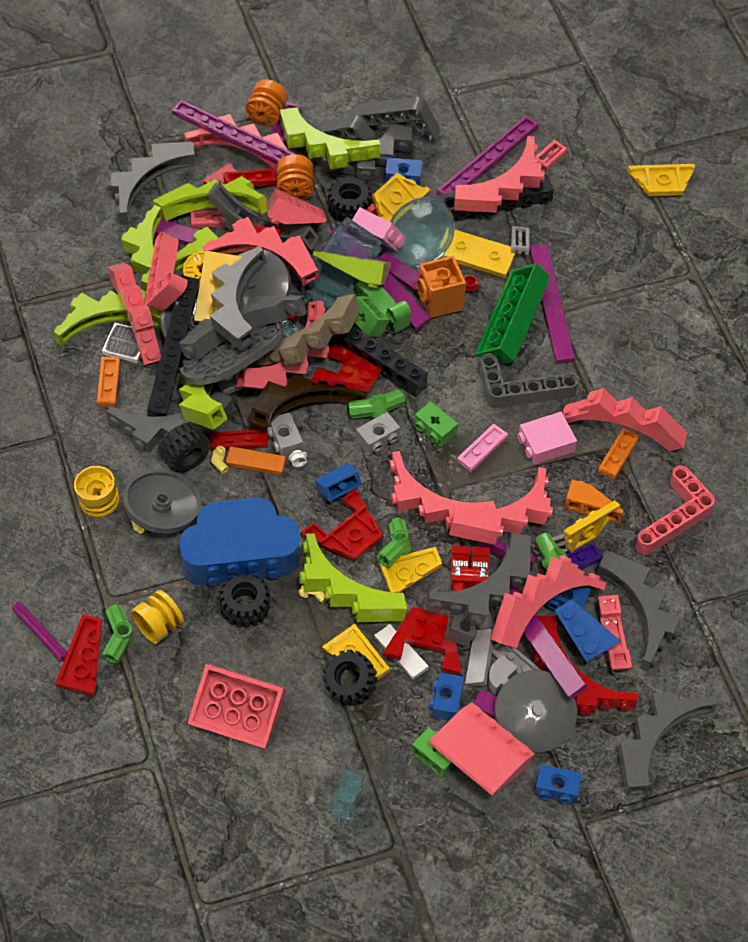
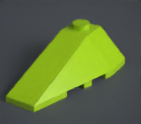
(366, 270)

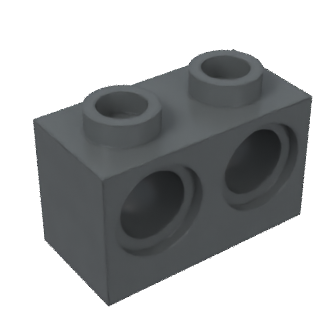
(459, 630)

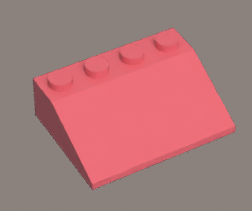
(291, 210)
(237, 705)
(482, 749)

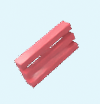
(558, 153)
(206, 218)

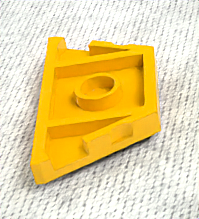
(662, 179)
(395, 194)
(588, 528)

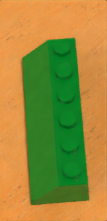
(514, 313)

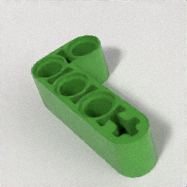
(398, 313)

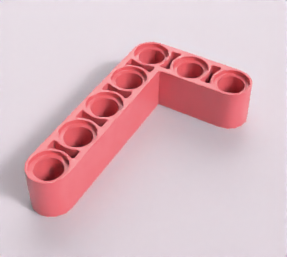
(163, 284)
(684, 521)

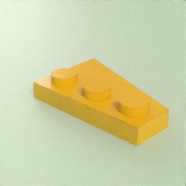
(411, 569)
(356, 641)

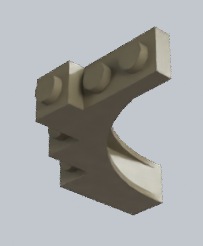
(316, 335)

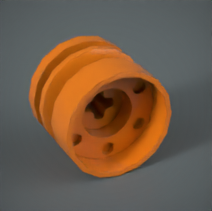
(266, 102)
(295, 176)

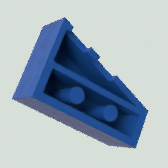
(586, 632)

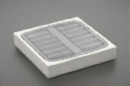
(122, 344)

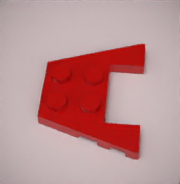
(354, 373)
(353, 535)
(427, 631)

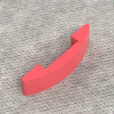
(610, 618)

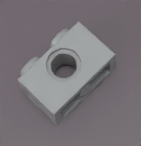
(285, 426)
(368, 435)

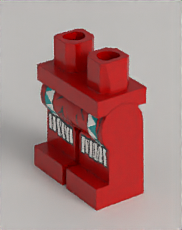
(461, 574)

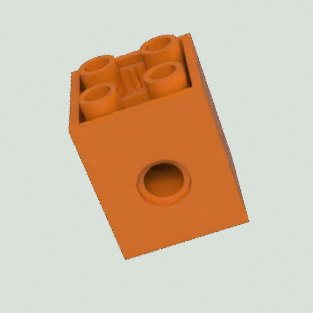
(441, 286)

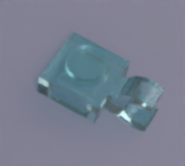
(328, 301)

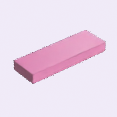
(482, 447)

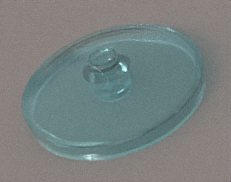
(427, 228)

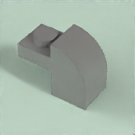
(500, 673)

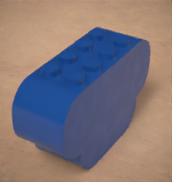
(239, 539)

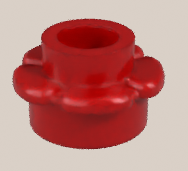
(472, 280)

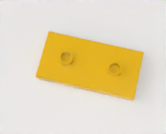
(480, 254)
(211, 262)

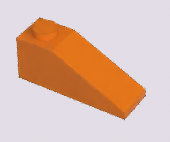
(586, 498)

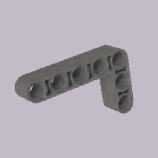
(401, 110)
(523, 391)

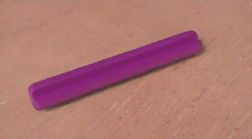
(40, 631)

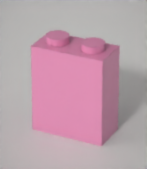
(384, 230)
(547, 438)

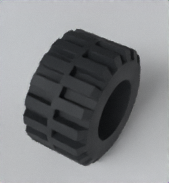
(345, 189)
(184, 447)
(244, 586)
(336, 669)

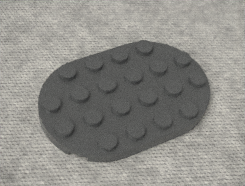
(228, 360)

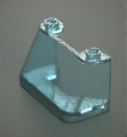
(347, 240)

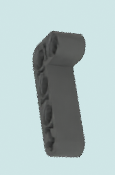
(347, 128)

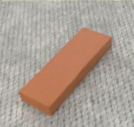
(108, 381)
(618, 453)
(255, 460)

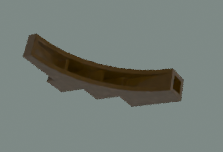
(299, 391)

